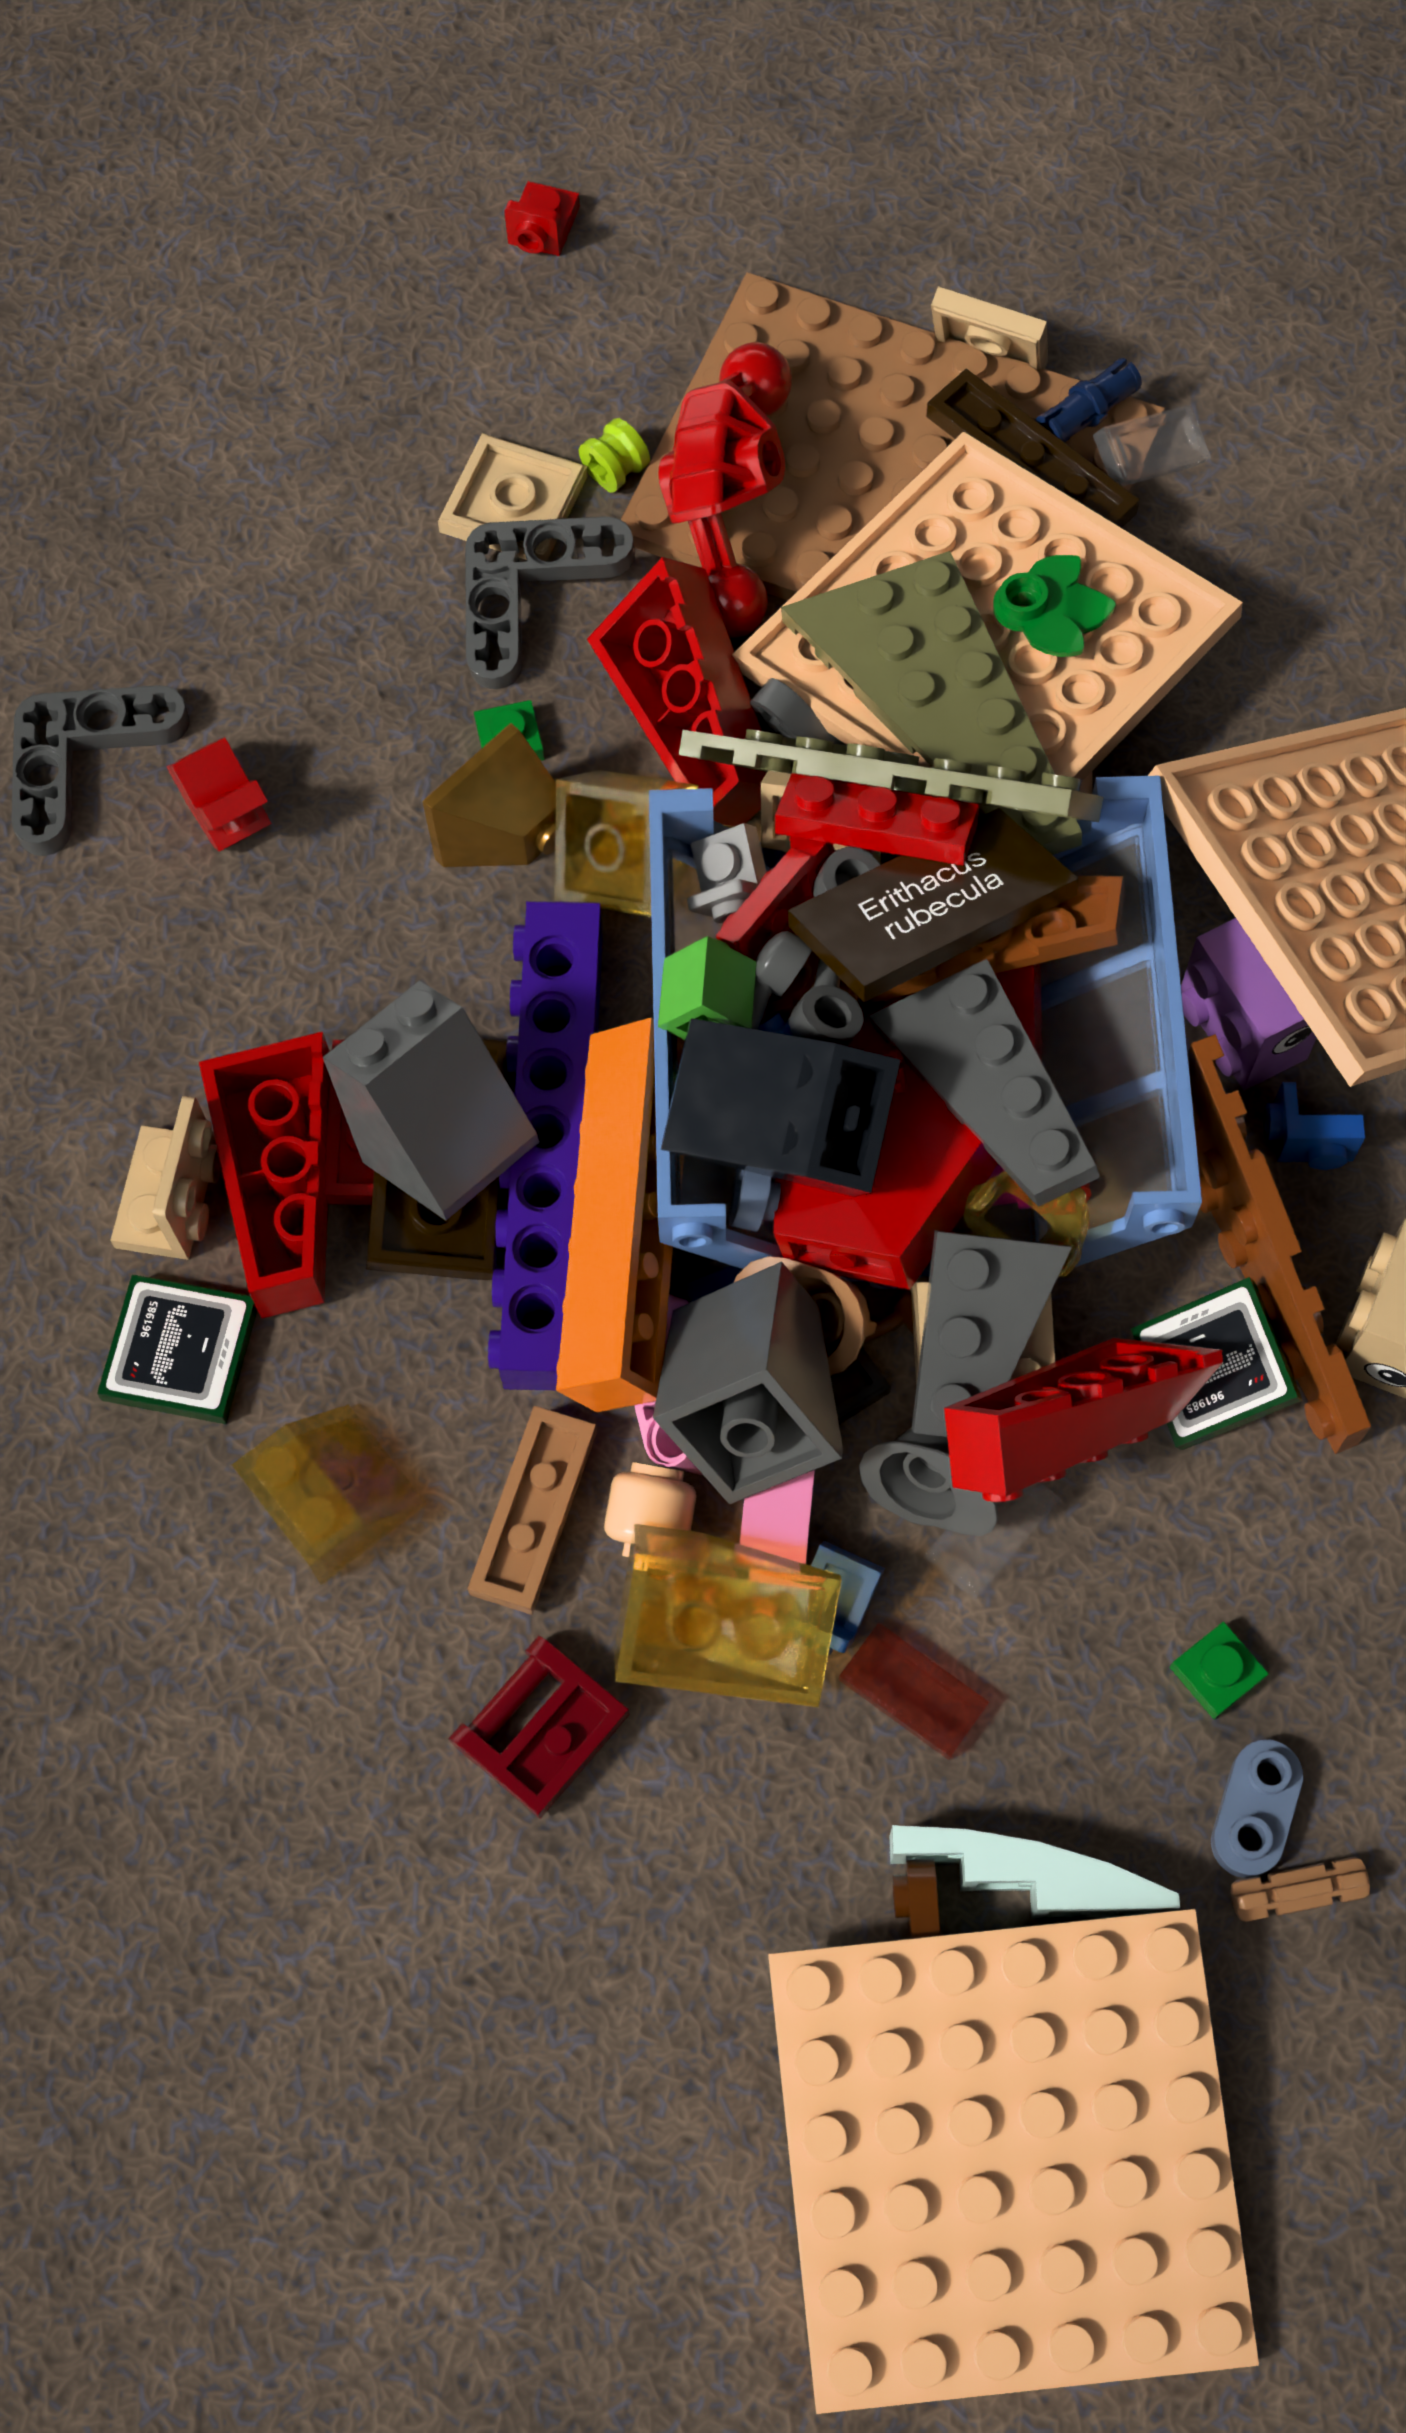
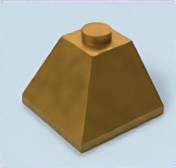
(494, 807)

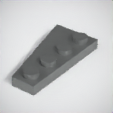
(986, 1071)

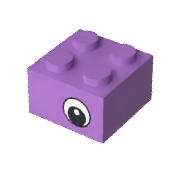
(1244, 1004)

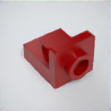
(541, 218)

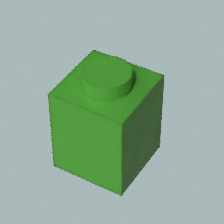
(706, 984)

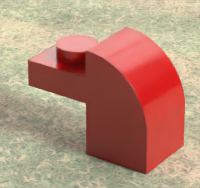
(220, 794)

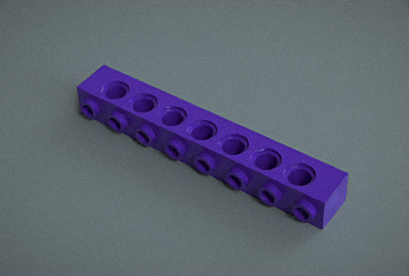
(572, 938)

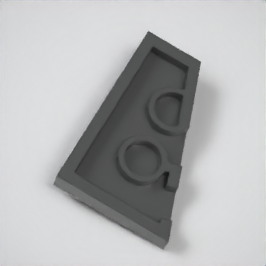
(978, 1317)

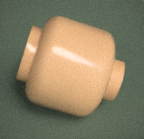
(649, 1498)

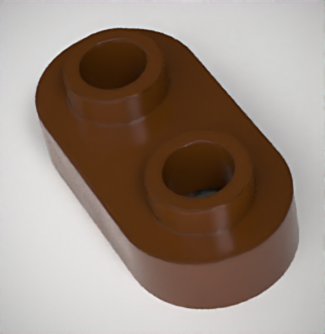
(917, 1898)

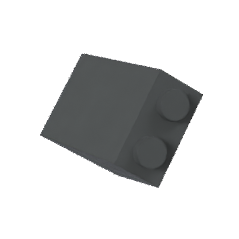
(428, 1101)
(750, 1385)

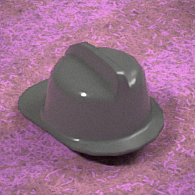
(916, 1484)

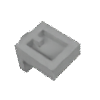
(727, 871)

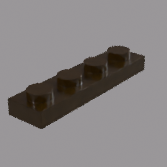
(989, 417)

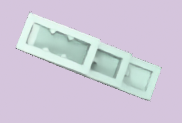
(1058, 1879)

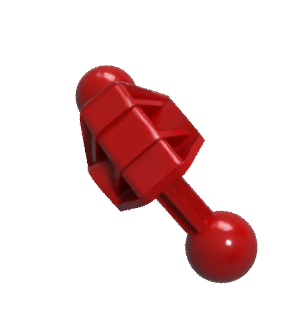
(723, 458)

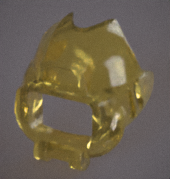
(1065, 1214)

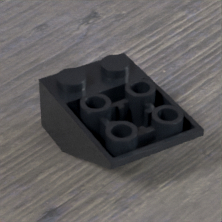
(781, 1106)

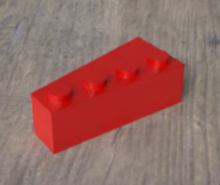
(679, 674)
(272, 1151)

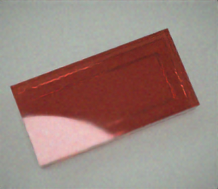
(913, 1691)

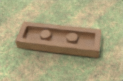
(532, 1510)

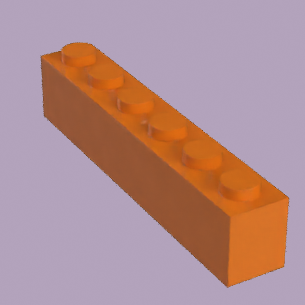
(616, 1263)

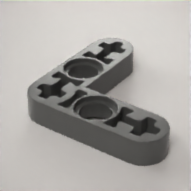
(507, 573)
(70, 733)

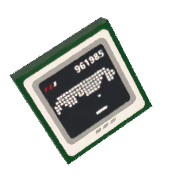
(178, 1349)
(1253, 1370)

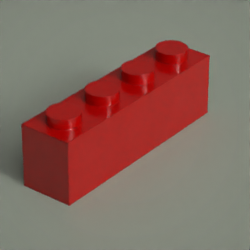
(1070, 1413)

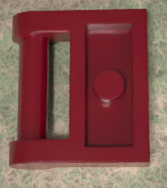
(557, 1738)

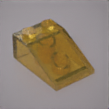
(723, 1618)

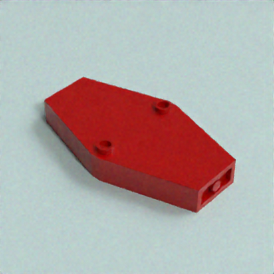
(920, 1176)

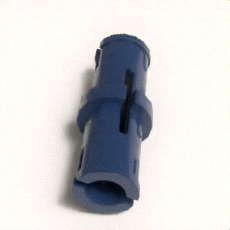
(1091, 400)

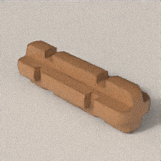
(1300, 1889)

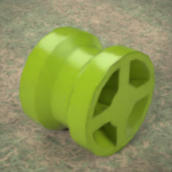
(614, 455)

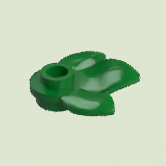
(1056, 606)

